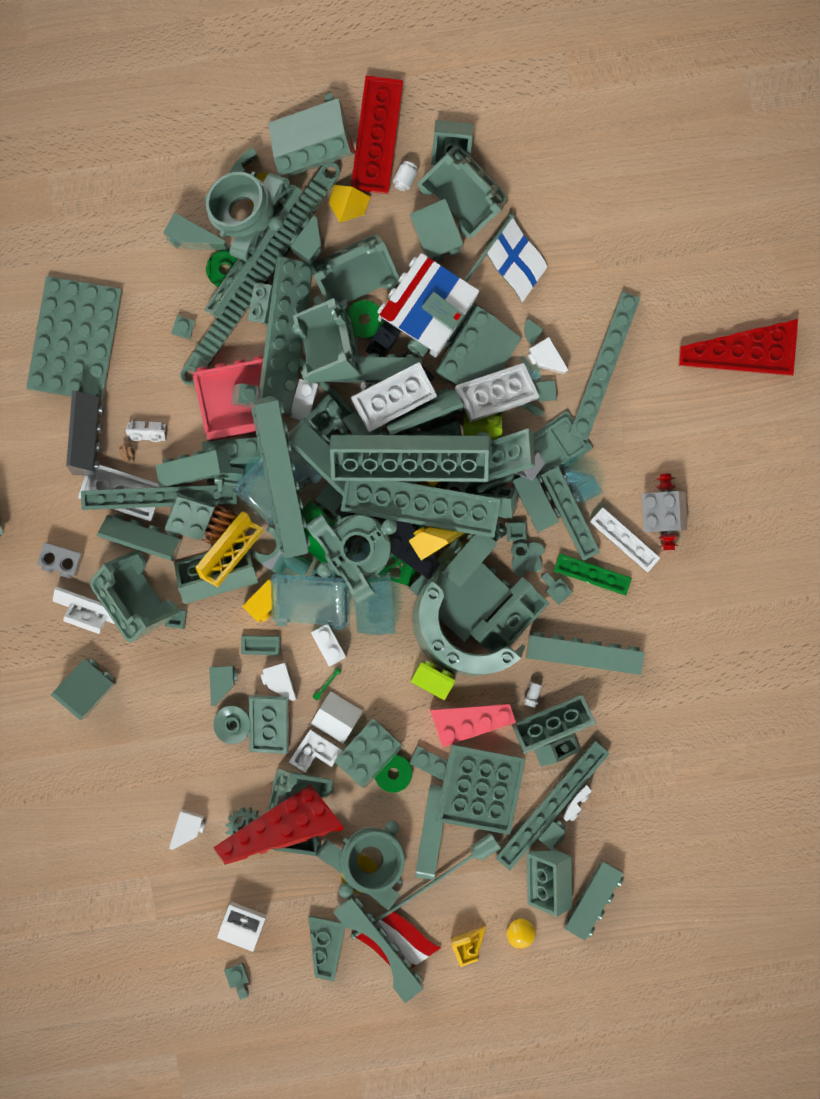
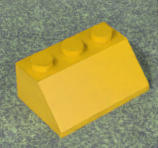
(431, 539)

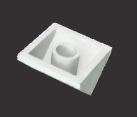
(336, 717)

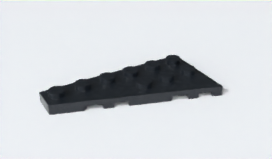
(403, 549)

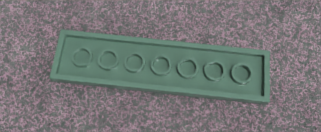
(282, 343)
(423, 506)

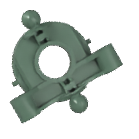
(241, 186)
(333, 541)
(376, 883)

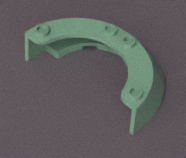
(441, 651)

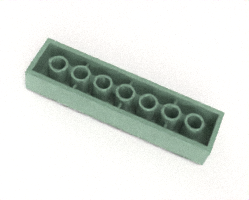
(409, 458)
(279, 476)

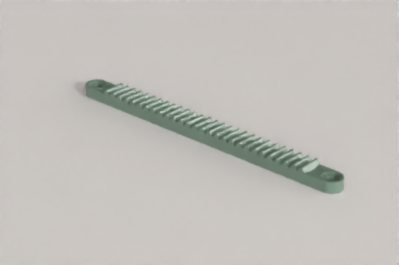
(261, 272)

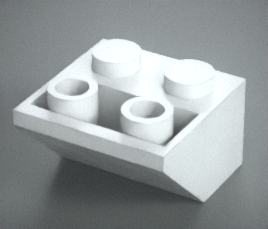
(241, 926)

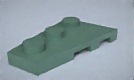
(326, 946)

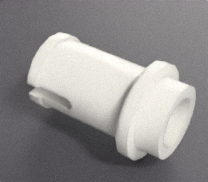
(532, 695)

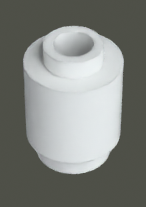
(405, 176)

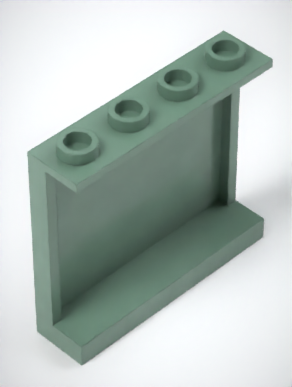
(472, 602)

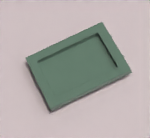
(557, 445)

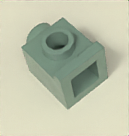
(553, 834)

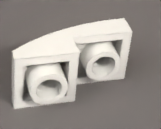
(572, 809)

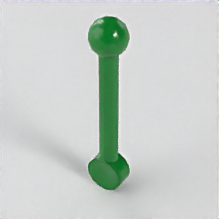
(337, 671)

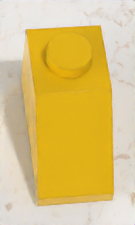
(260, 603)

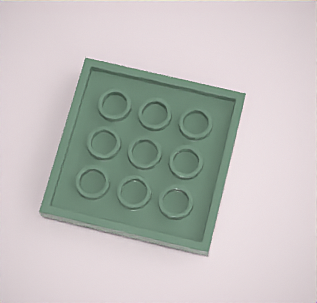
(480, 789)

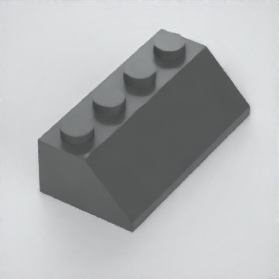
(84, 434)

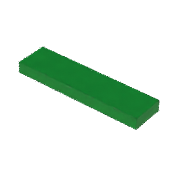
(592, 574)

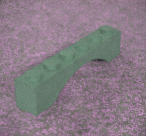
(354, 917)

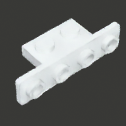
(82, 610)

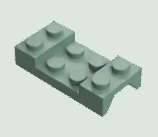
(511, 618)

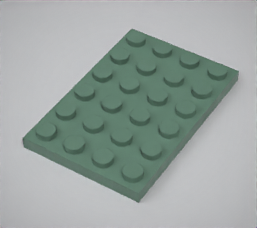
(74, 338)

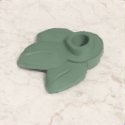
(529, 559)

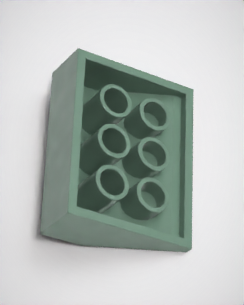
(310, 138)
(477, 349)
(433, 411)

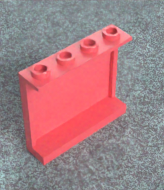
(215, 393)

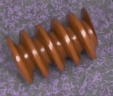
(220, 526)

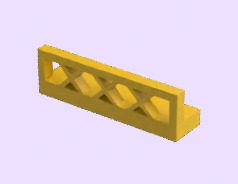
(225, 548)

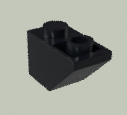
(383, 339)

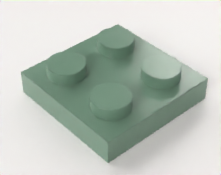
(189, 517)

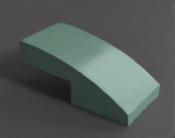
(244, 160)

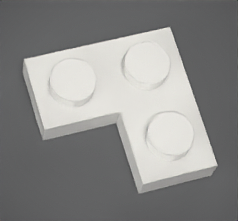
(312, 747)

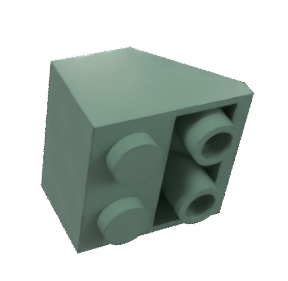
(308, 243)

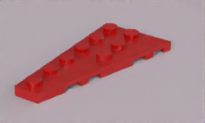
(752, 351)
(286, 824)

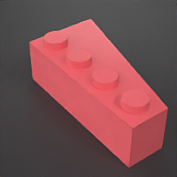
(470, 721)

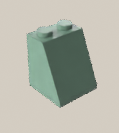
(436, 231)
(84, 688)

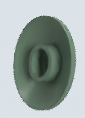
(224, 729)

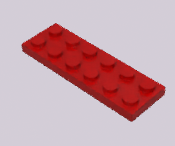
(376, 134)

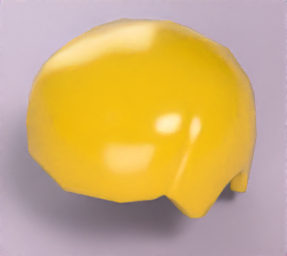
(520, 933)

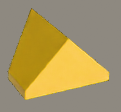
(348, 202)
(468, 946)

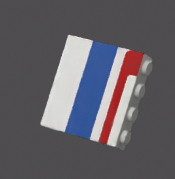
(415, 287)

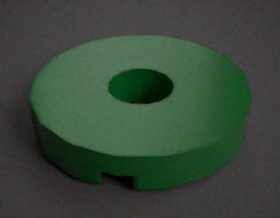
(215, 262)
(370, 309)
(401, 782)

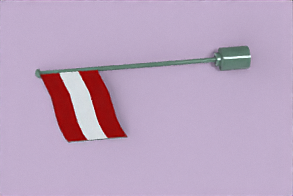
(402, 932)

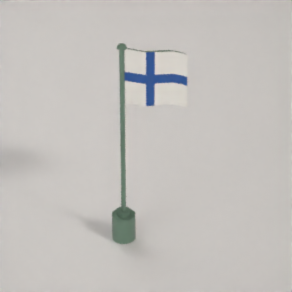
(513, 259)

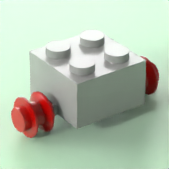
(665, 511)

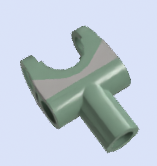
(277, 562)

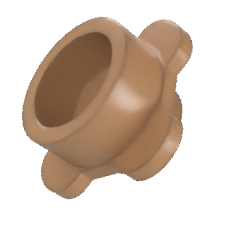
(127, 452)

